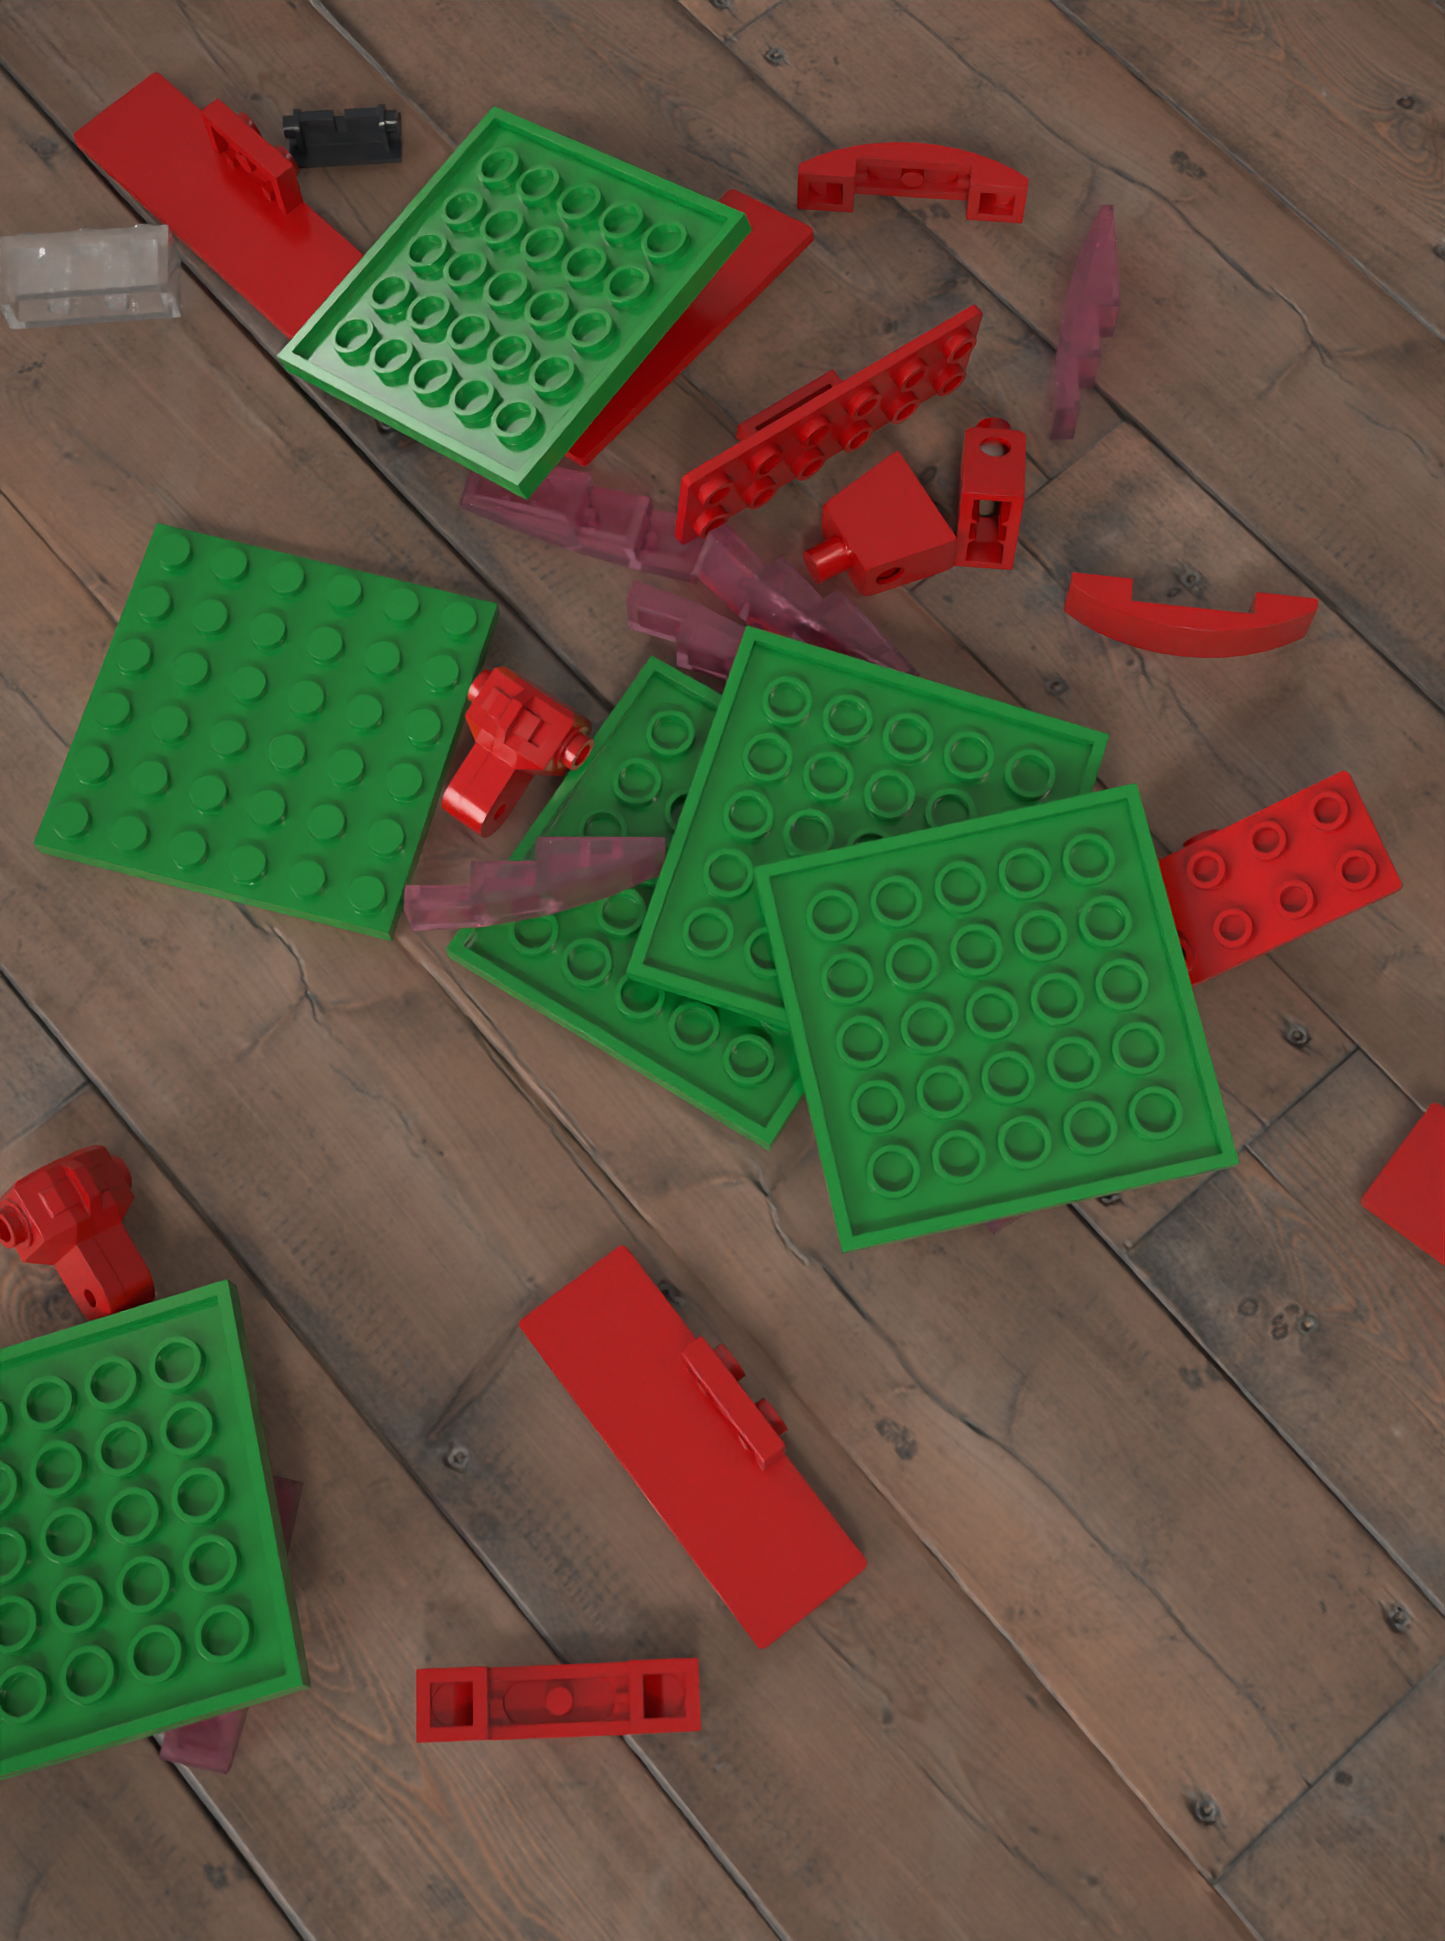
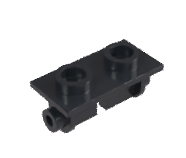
(353, 139)

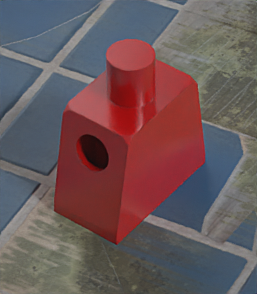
(993, 471)
(882, 532)

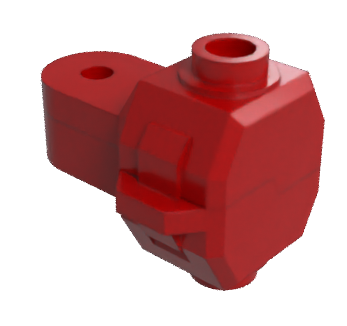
(517, 736)
(73, 1220)

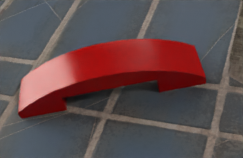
(914, 171)
(1185, 631)
(557, 1700)

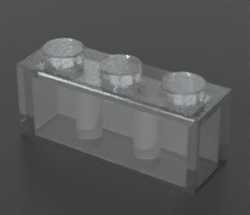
(89, 276)

